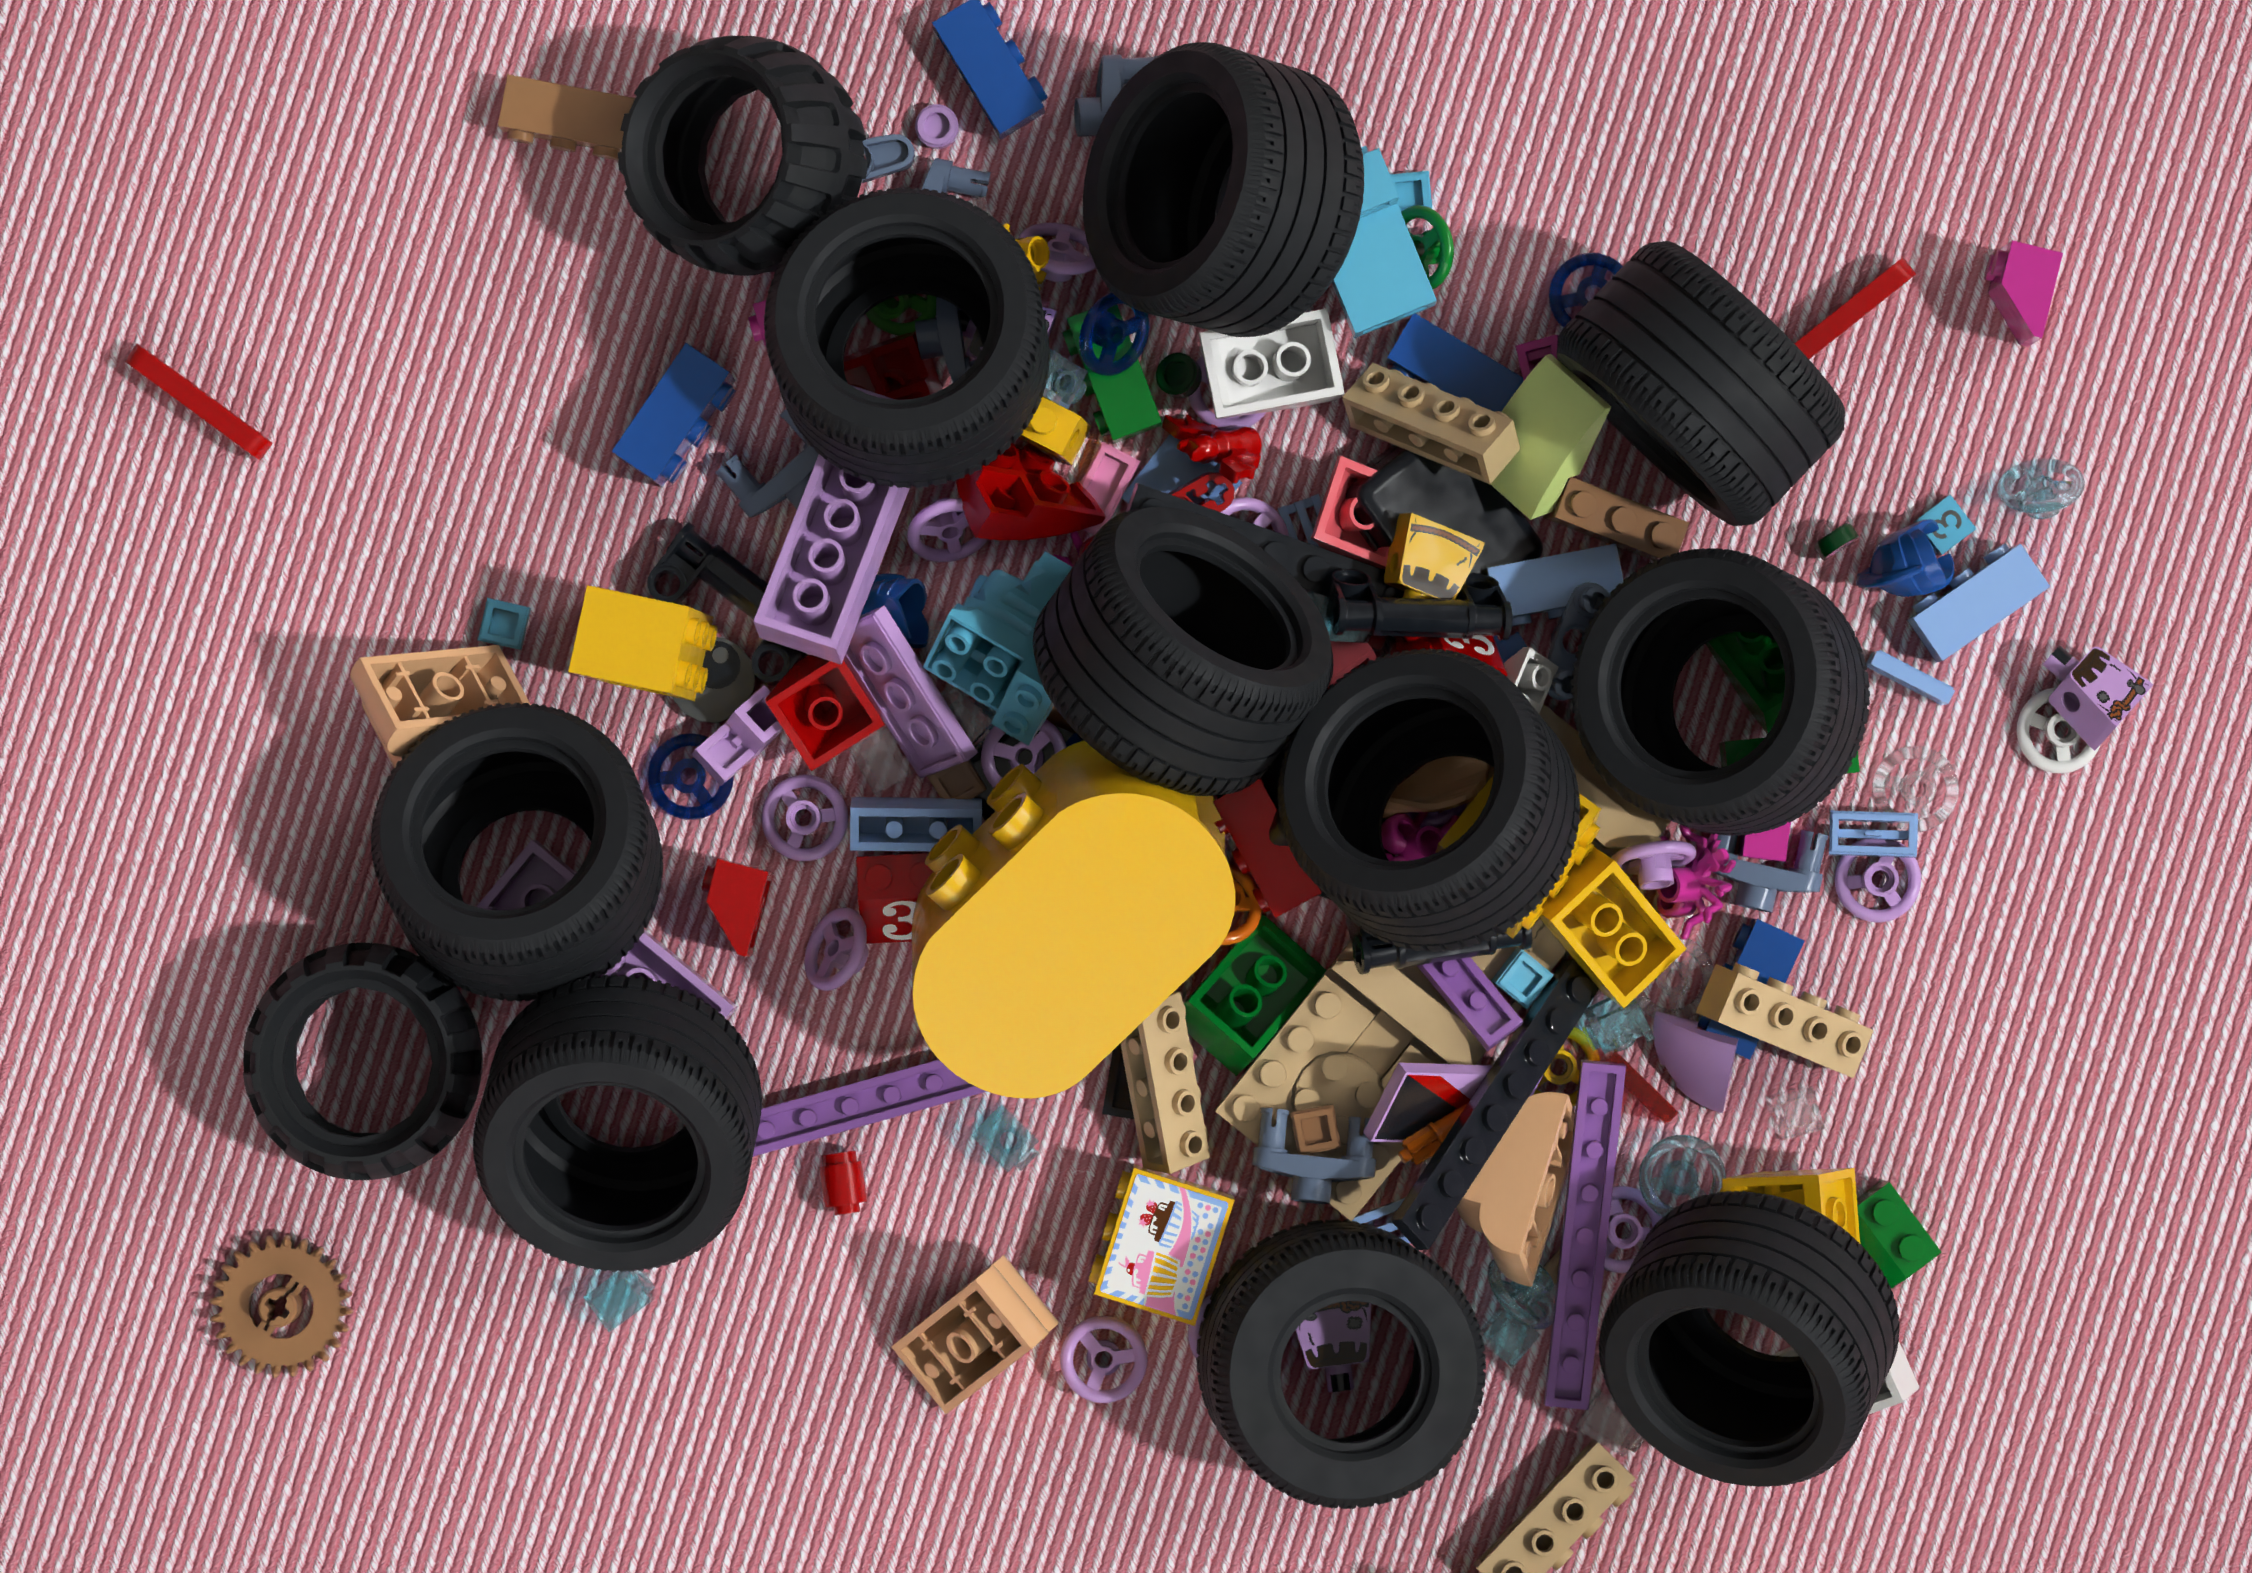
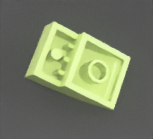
(1556, 429)

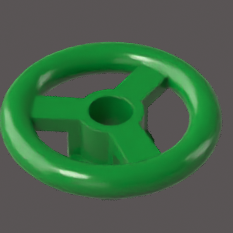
(1433, 245)

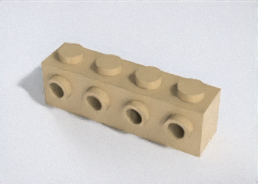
(1431, 422)
(1784, 1020)
(1165, 1090)
(1560, 1515)

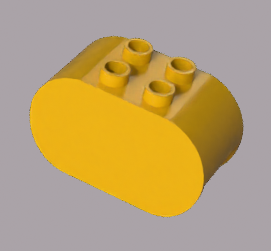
(1064, 921)

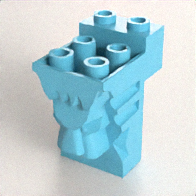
(1382, 270)
(989, 646)

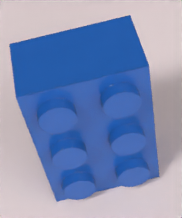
(675, 416)

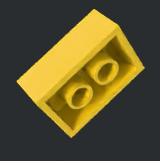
(1610, 928)

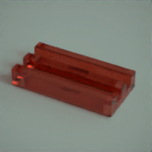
(1644, 1091)

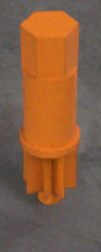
(1427, 1140)

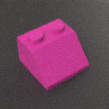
(2023, 287)

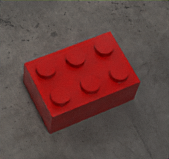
(1277, 873)

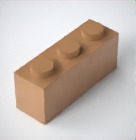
(563, 115)
(1618, 520)

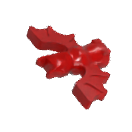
(1233, 449)

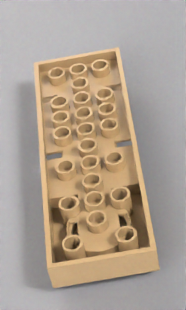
(1359, 1026)

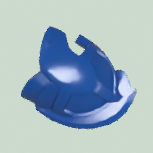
(1907, 563)
(904, 602)

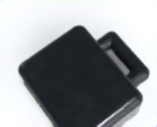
(1444, 496)

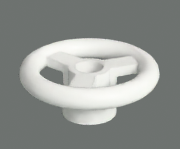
(2063, 761)

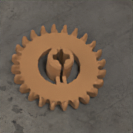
(257, 1340)

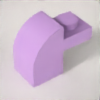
(739, 739)

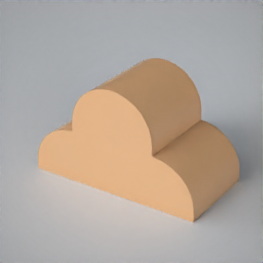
(421, 690)
(1522, 1185)
(975, 1334)

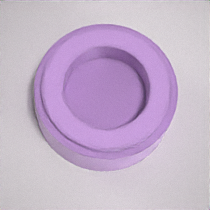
(936, 126)

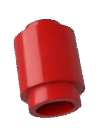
(842, 1182)

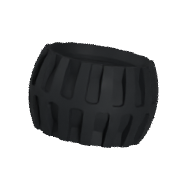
(670, 135)
(272, 1061)

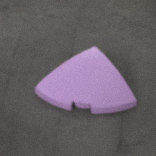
(1695, 1059)

